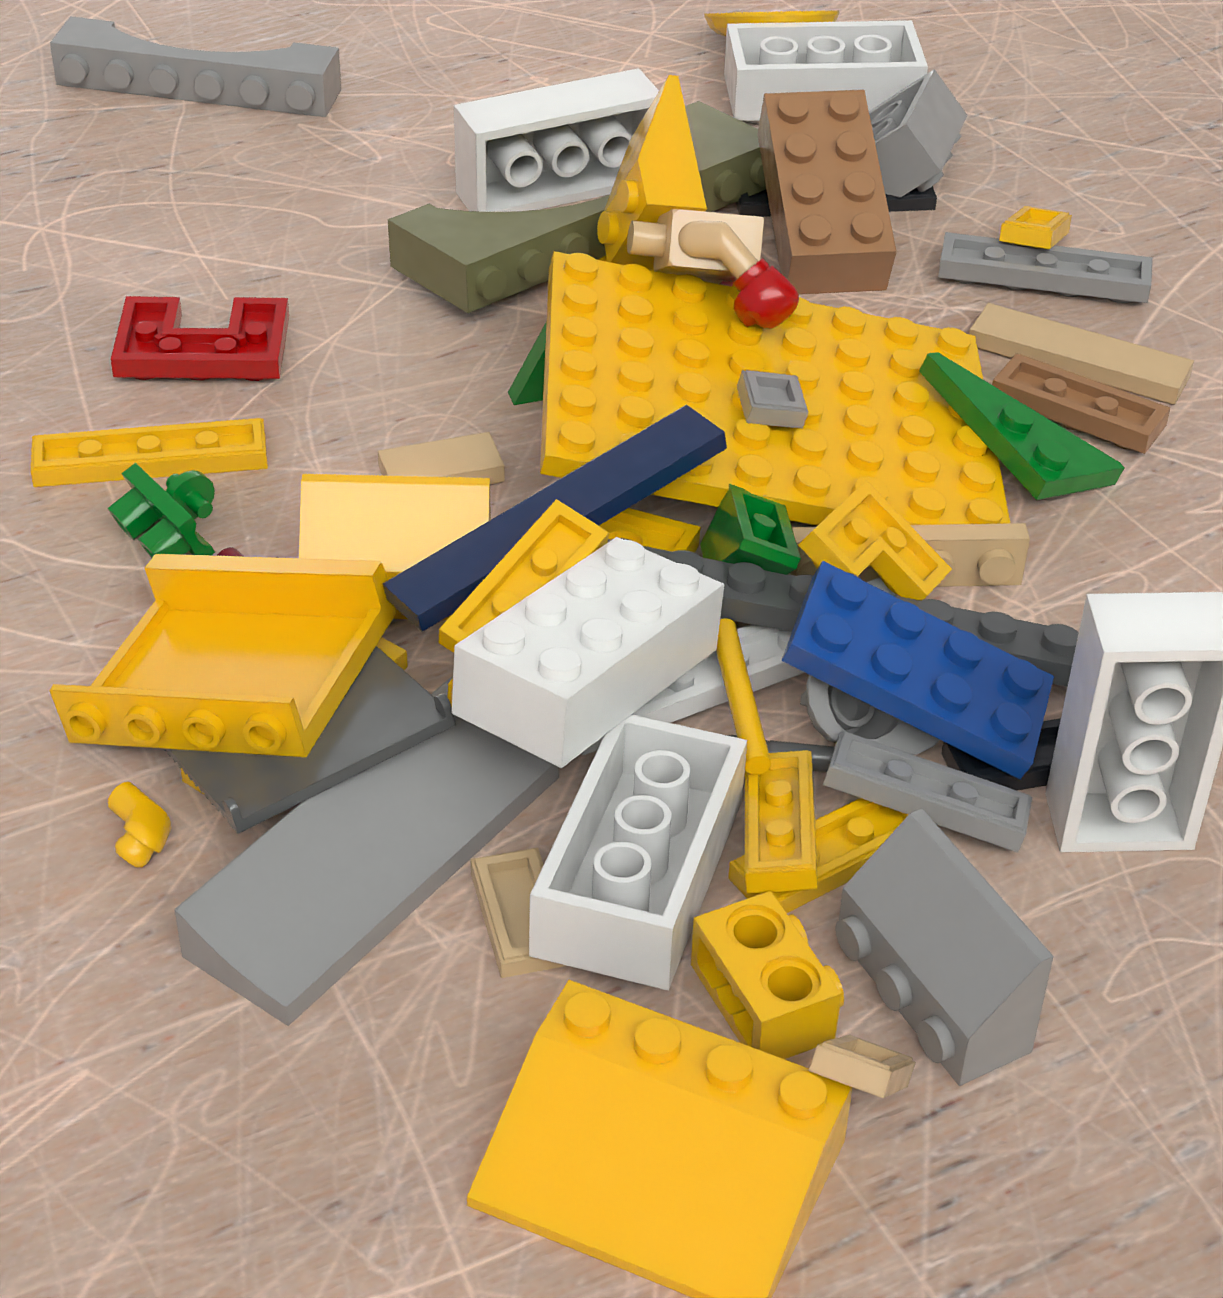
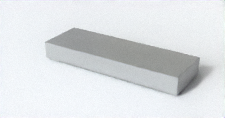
(944, 793)

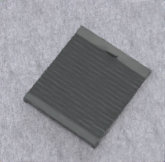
(374, 722)

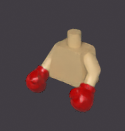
(719, 251)

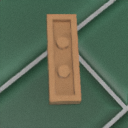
(1083, 403)

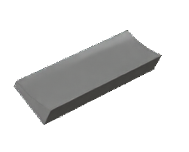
(354, 865)

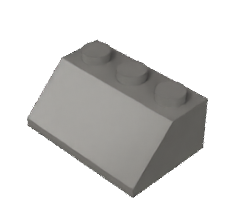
(916, 134)
(945, 950)

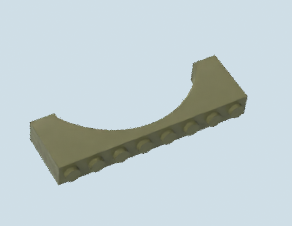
(493, 255)

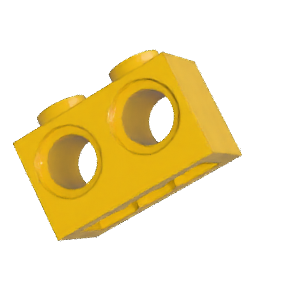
(766, 976)

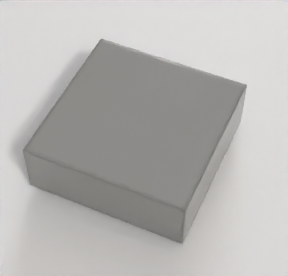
(772, 399)

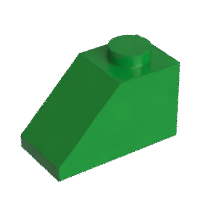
(751, 532)

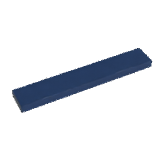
(595, 490)

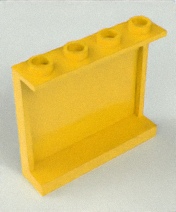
(234, 656)

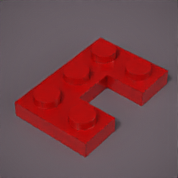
(155, 347)

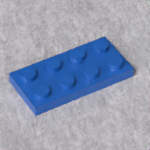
(920, 669)

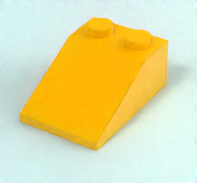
(654, 175)

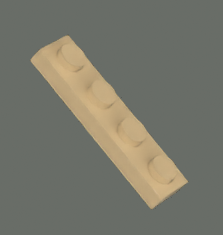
(974, 552)

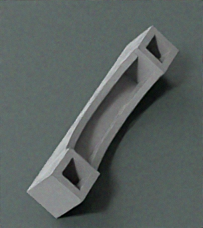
(286, 80)

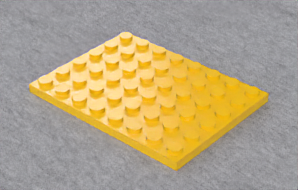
(647, 342)

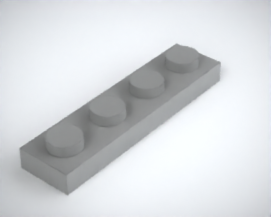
(1058, 269)

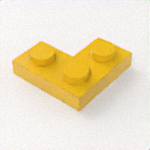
(872, 533)

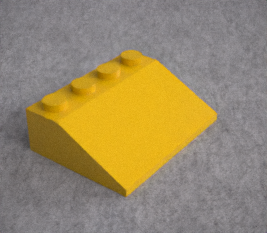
(662, 1147)

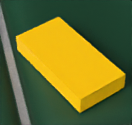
(1036, 227)

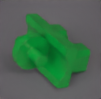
(174, 509)

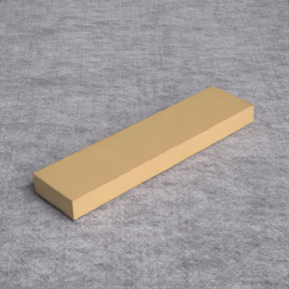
(1083, 353)

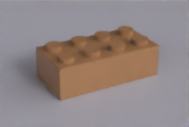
(826, 191)

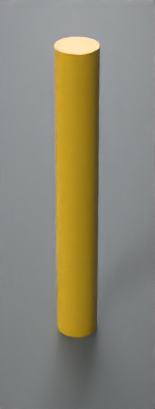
(741, 698)

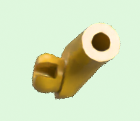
(145, 824)

